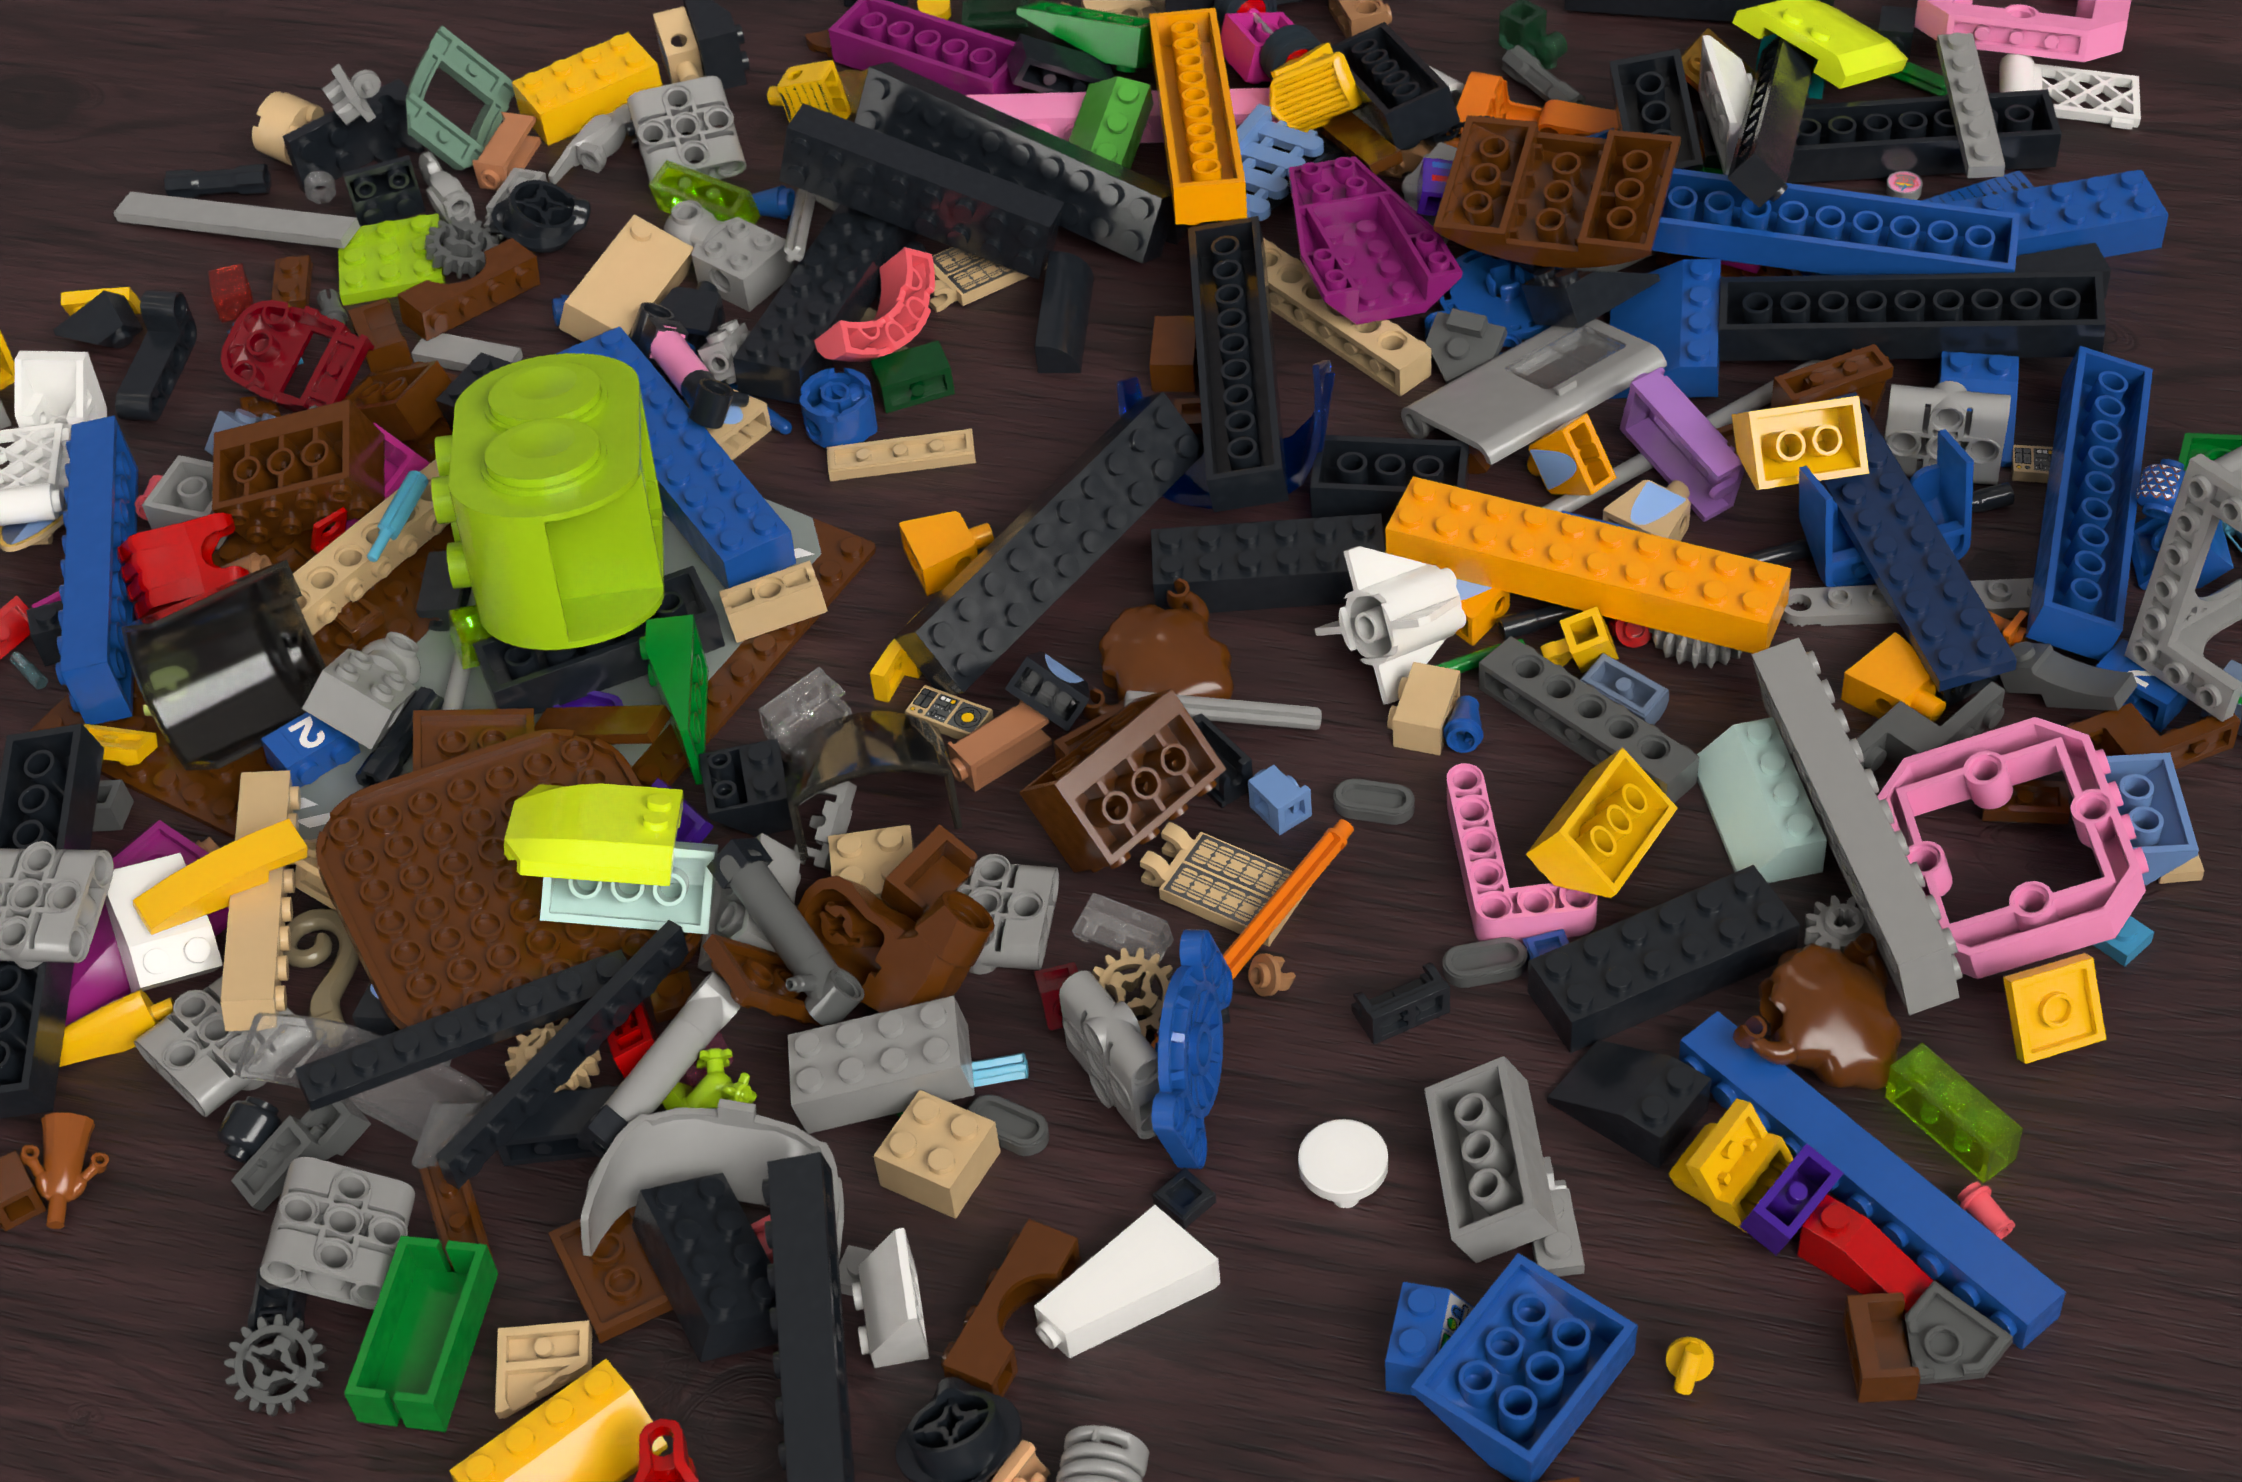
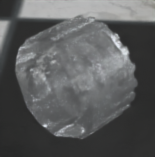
(320, 179)

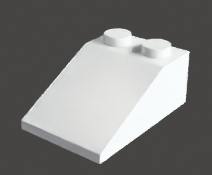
(166, 955)
(891, 1304)

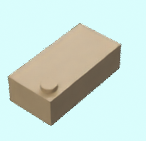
(633, 270)

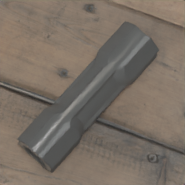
(1529, 72)

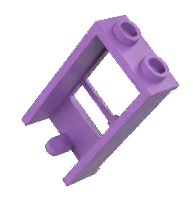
(1681, 443)

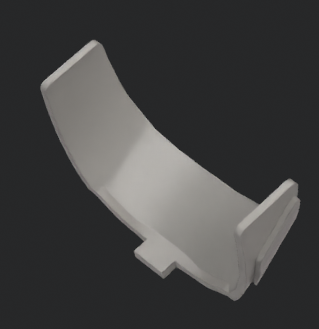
(692, 1145)

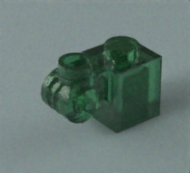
(1526, 26)

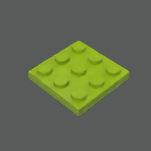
(386, 260)

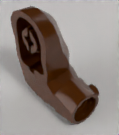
(889, 952)

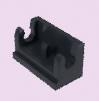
(438, 594)
(1238, 765)
(1403, 1006)

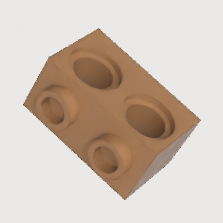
(1359, 15)

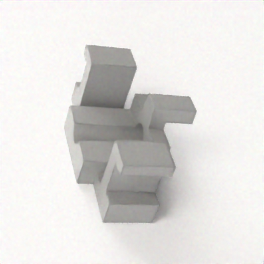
(833, 822)

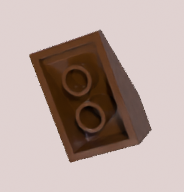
(402, 399)

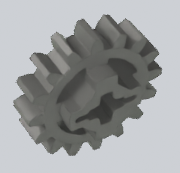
(461, 246)
(285, 1348)

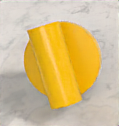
(1689, 1362)

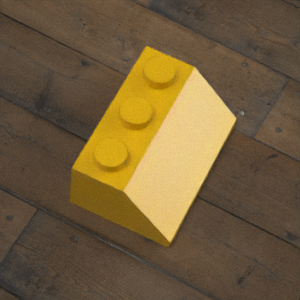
(1815, 435)

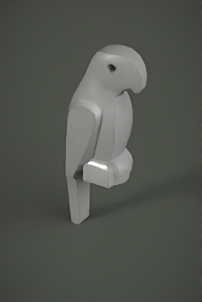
(593, 143)
(445, 191)

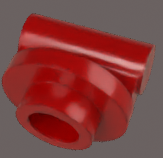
(1629, 633)

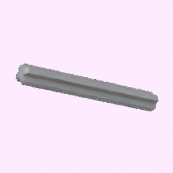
(799, 225)
(1245, 711)

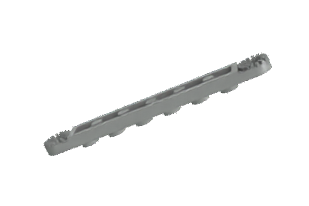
(1868, 606)

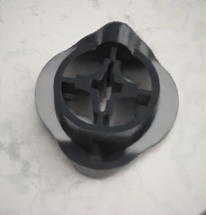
(540, 216)
(958, 1435)

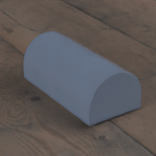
(1629, 688)

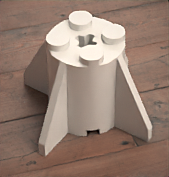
(1396, 614)

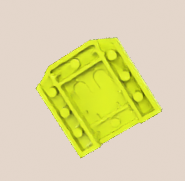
(1844, 47)
(596, 832)

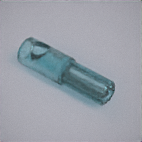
(28, 670)

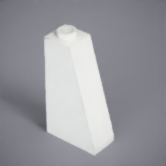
(1126, 1284)

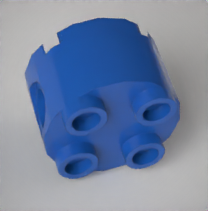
(838, 407)

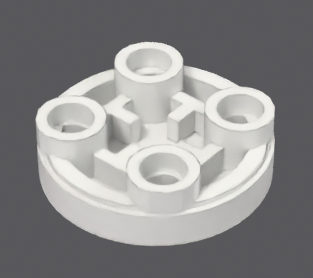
(1343, 1161)

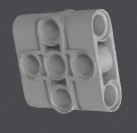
(702, 109)
(1914, 429)
(50, 902)
(1021, 908)
(1111, 1050)
(196, 1052)
(336, 1231)

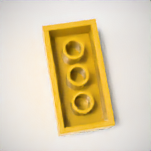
(585, 86)

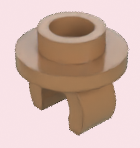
(1266, 975)

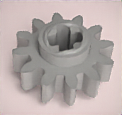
(1835, 924)

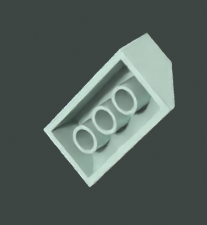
(1760, 803)
(639, 905)

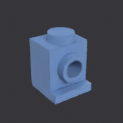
(1279, 799)

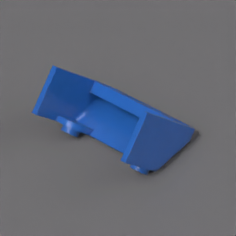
(1942, 487)

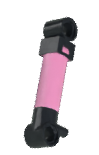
(665, 343)

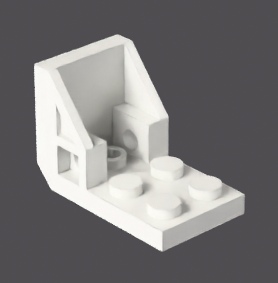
(54, 390)

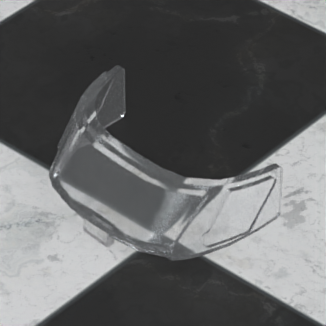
(423, 1105)

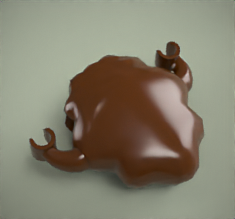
(1163, 651)
(1828, 1016)

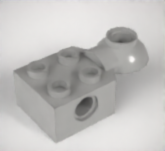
(731, 254)
(367, 688)

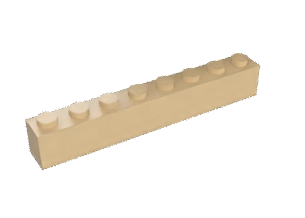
(258, 915)

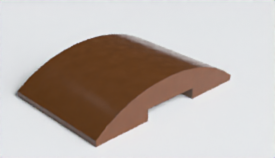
(1556, 194)

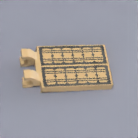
(967, 278)
(1214, 879)

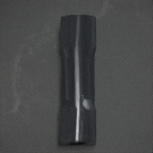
(241, 180)
(397, 745)

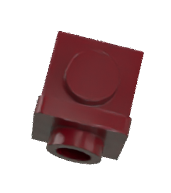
(1048, 985)

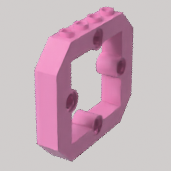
(2022, 30)
(1986, 771)

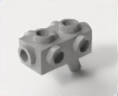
(722, 348)

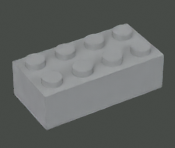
(879, 1064)
(1490, 1160)

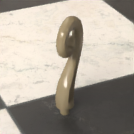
(328, 994)

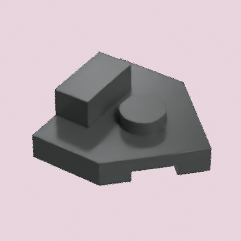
(1463, 342)
(1952, 1338)

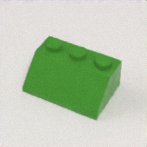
(1113, 119)

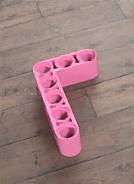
(1494, 906)

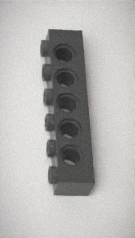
(1583, 716)

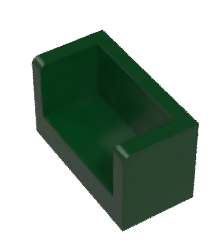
(912, 376)

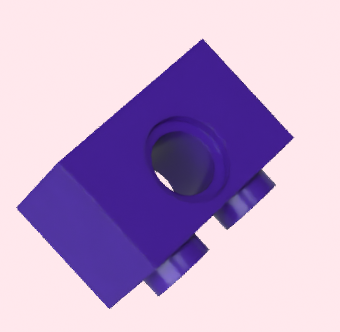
(1791, 1199)

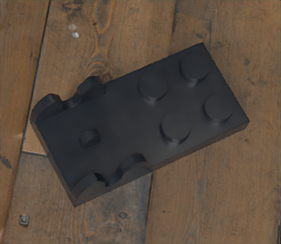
(340, 148)

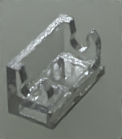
(803, 709)
(1122, 927)

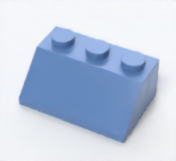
(2155, 809)

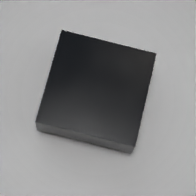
(1184, 1198)

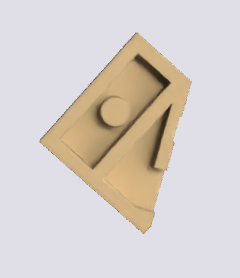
(539, 1361)

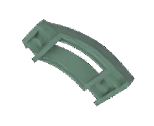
(474, 74)

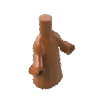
(64, 1153)

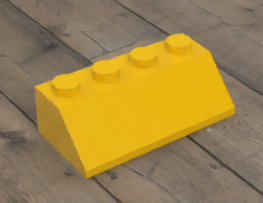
(1603, 828)
(573, 1437)

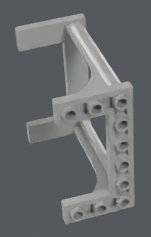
(2172, 618)

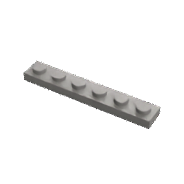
(1970, 106)

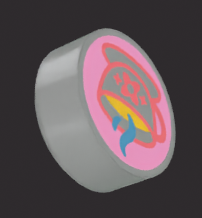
(1904, 185)

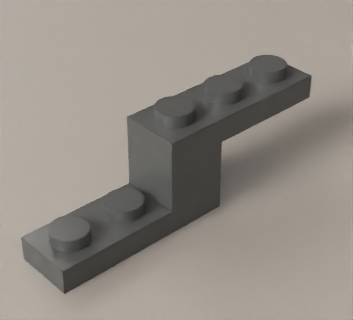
(1907, 732)

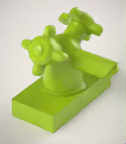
(713, 1086)

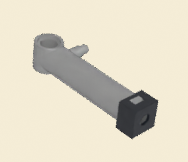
(663, 1064)

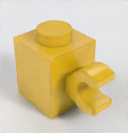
(1584, 641)

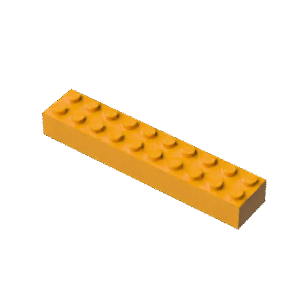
(1197, 117)
(1591, 565)

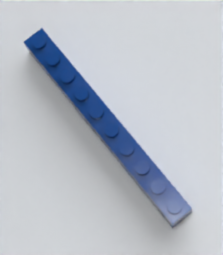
(1881, 1185)

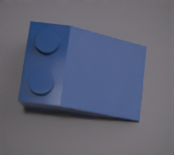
(1988, 375)

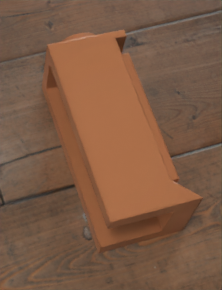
(506, 150)
(998, 746)

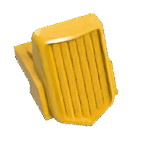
(1313, 89)
(1732, 1163)

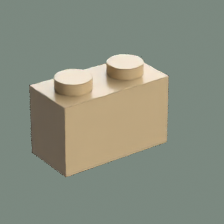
(1424, 708)

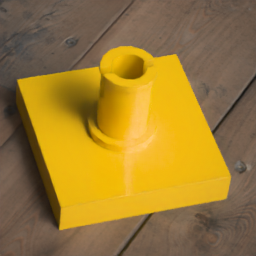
(2054, 1008)

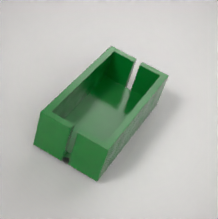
(421, 1334)

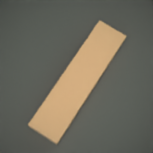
(900, 455)

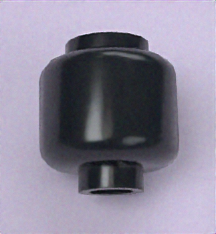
(247, 1127)

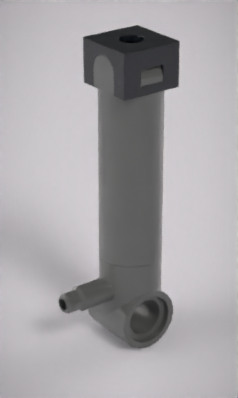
(829, 990)

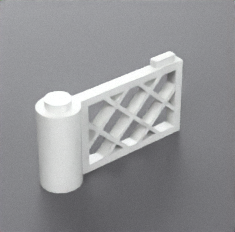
(2022, 74)
(21, 499)

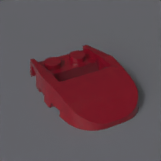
(270, 343)

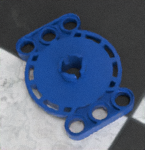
(1477, 291)
(1191, 1048)

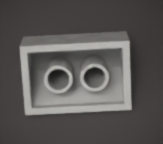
(730, 916)

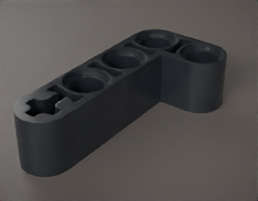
(159, 358)

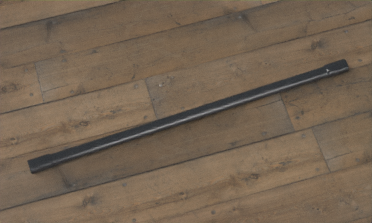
(1533, 620)

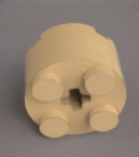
(279, 116)

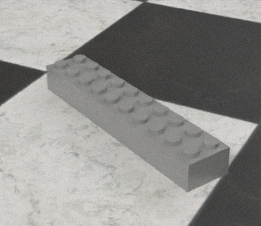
(1859, 828)

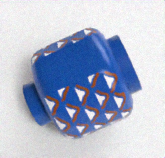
(2160, 488)

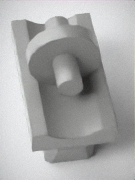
(350, 95)

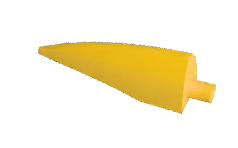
(112, 1027)

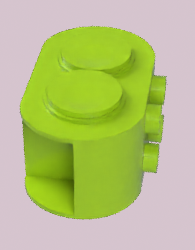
(553, 501)

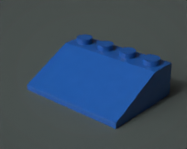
(1681, 321)
(1526, 1369)

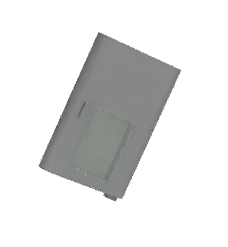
(1533, 388)

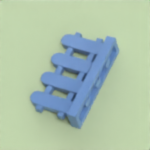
(1256, 139)

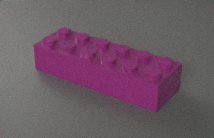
(925, 44)

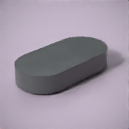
(1374, 801)
(1484, 962)
(1017, 1127)

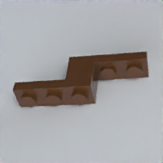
(1826, 381)
(2130, 734)

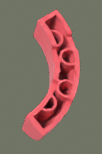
(901, 314)

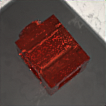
(230, 291)

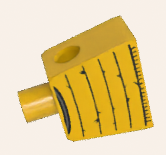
(813, 85)

